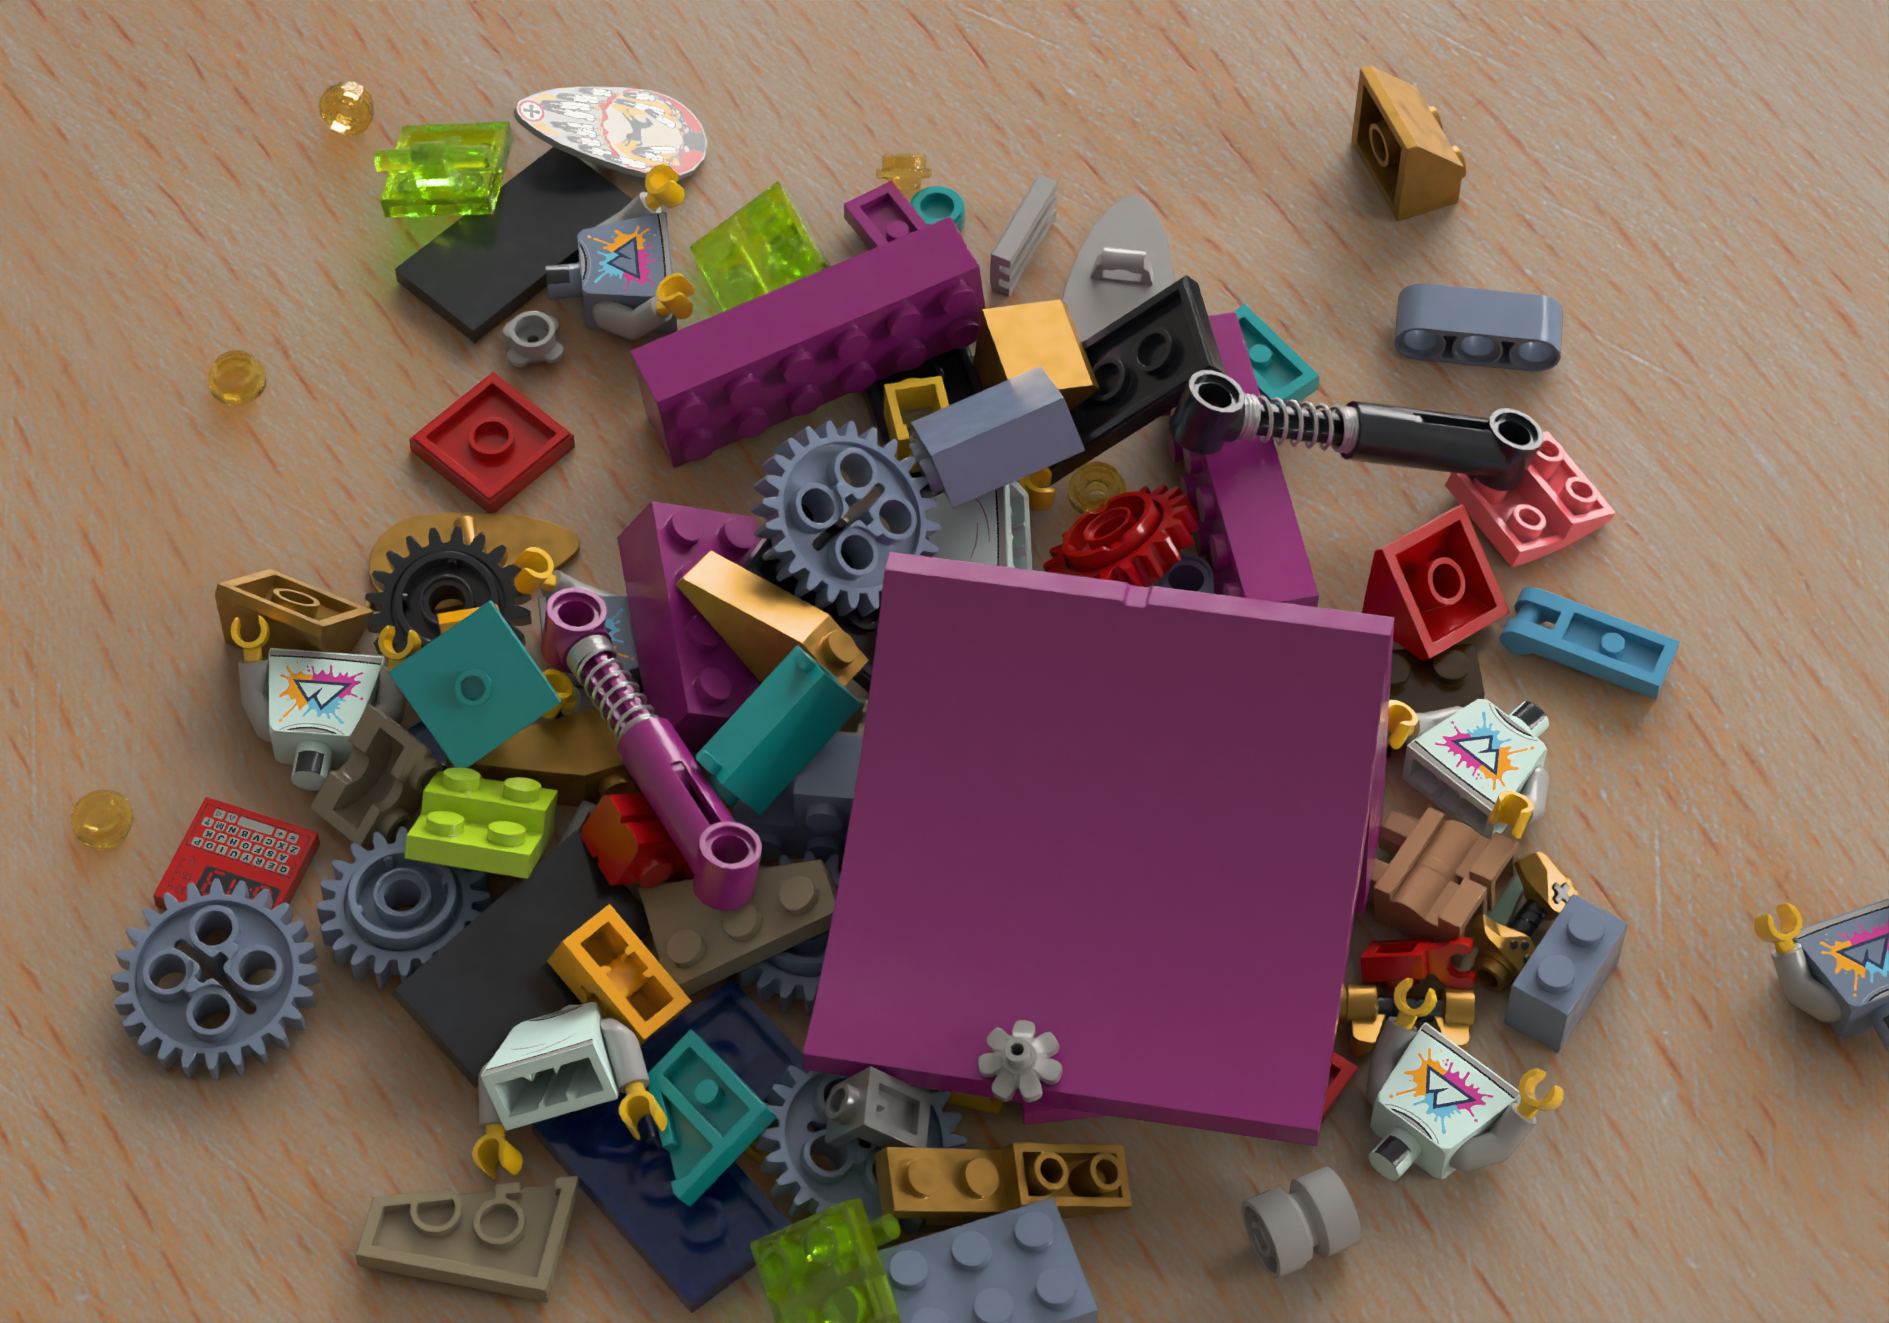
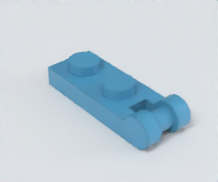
(1590, 641)

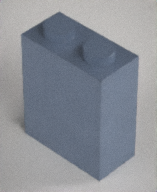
(995, 437)

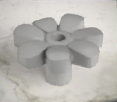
(1020, 1061)

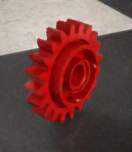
(1128, 538)

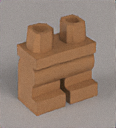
(1438, 876)

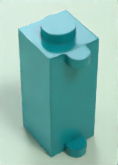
(776, 732)

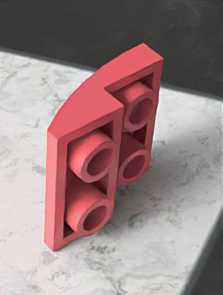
(1542, 514)

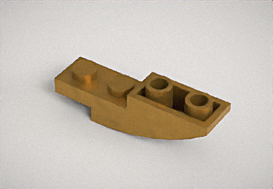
(974, 1184)

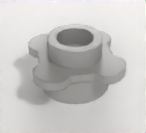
(532, 327)

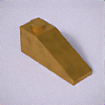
(766, 621)
(564, 755)

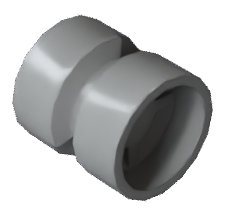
(1309, 1218)

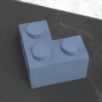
(813, 807)

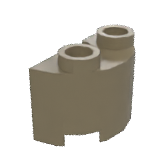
(378, 782)

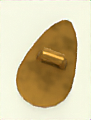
(512, 531)

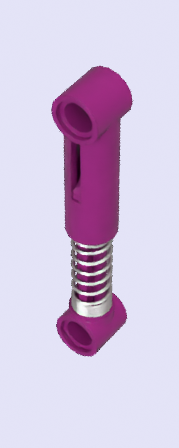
(712, 843)

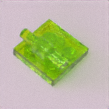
(445, 169)
(759, 249)
(829, 1267)

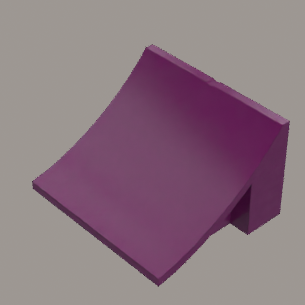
(1108, 829)

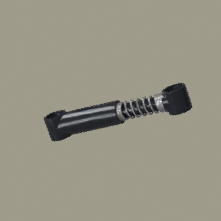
(1489, 449)

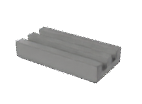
(1023, 235)

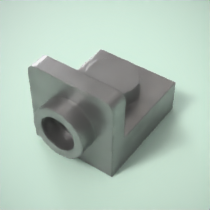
(878, 1111)

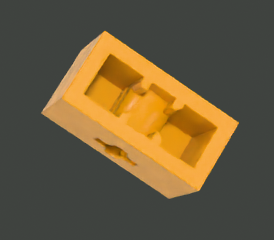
(616, 970)

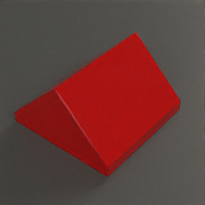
(1434, 585)

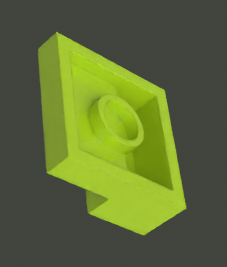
(483, 823)

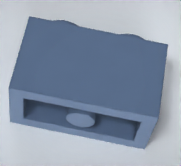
(1565, 972)

